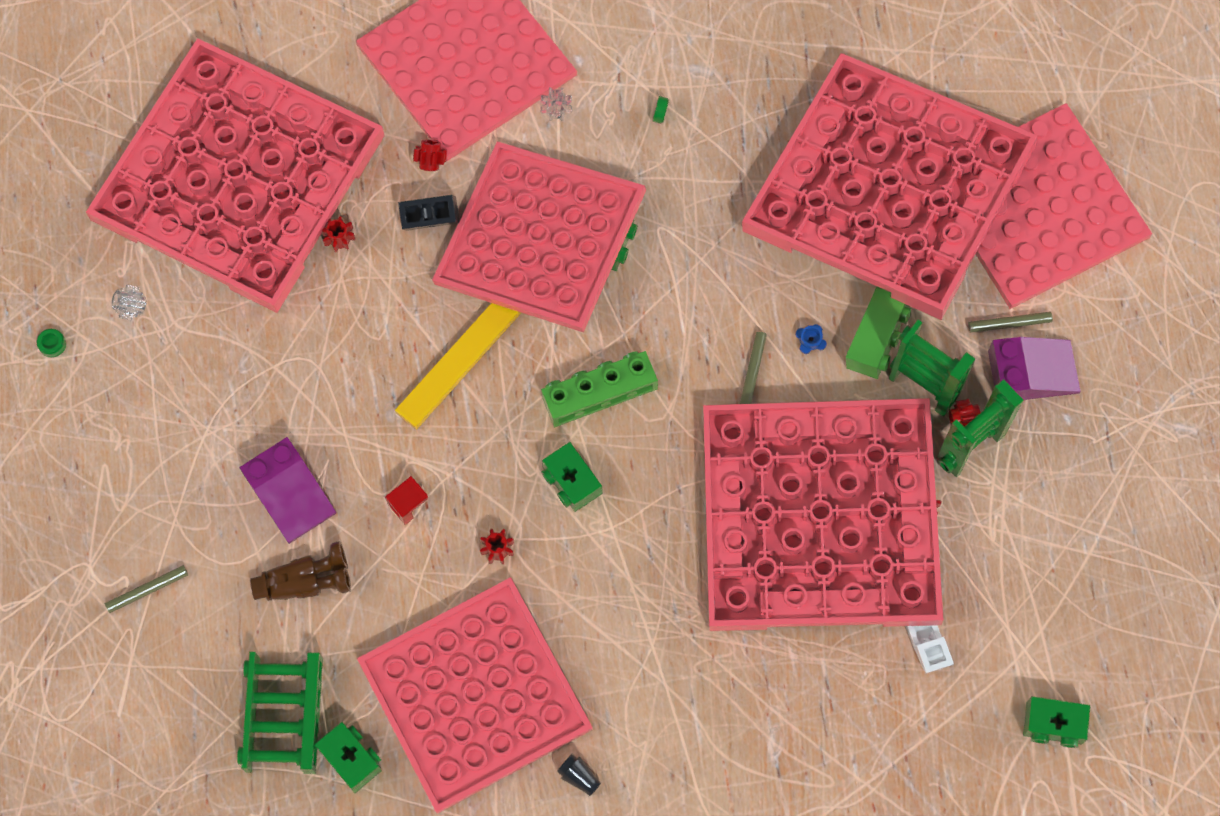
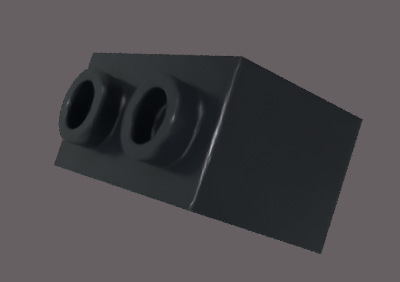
(429, 212)

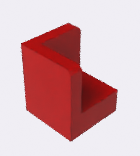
(406, 499)

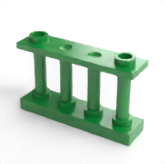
(931, 367)
(990, 423)
(307, 727)

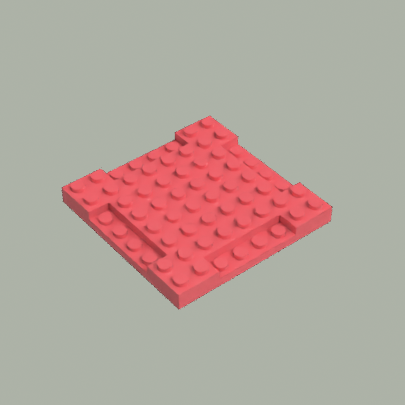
(236, 173)
(890, 184)
(821, 515)

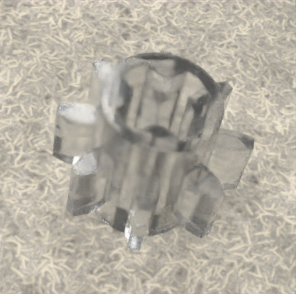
(556, 104)
(129, 302)

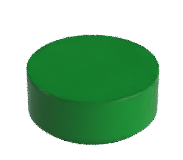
(660, 110)
(51, 343)

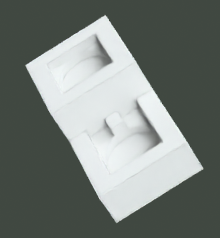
(930, 647)

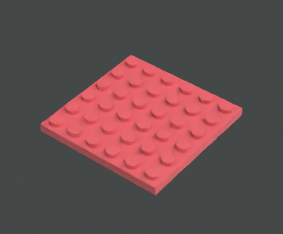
(465, 65)
(1059, 215)
(539, 236)
(474, 695)

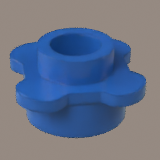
(811, 331)

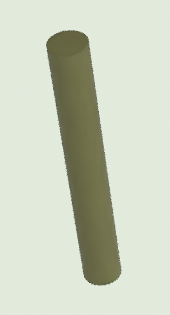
(1009, 322)
(753, 368)
(146, 589)

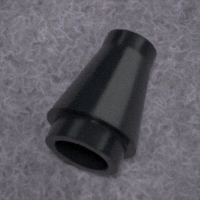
(578, 774)

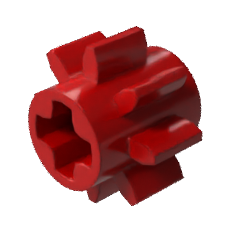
(429, 155)
(337, 240)
(963, 412)
(494, 539)

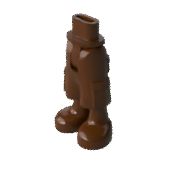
(300, 577)

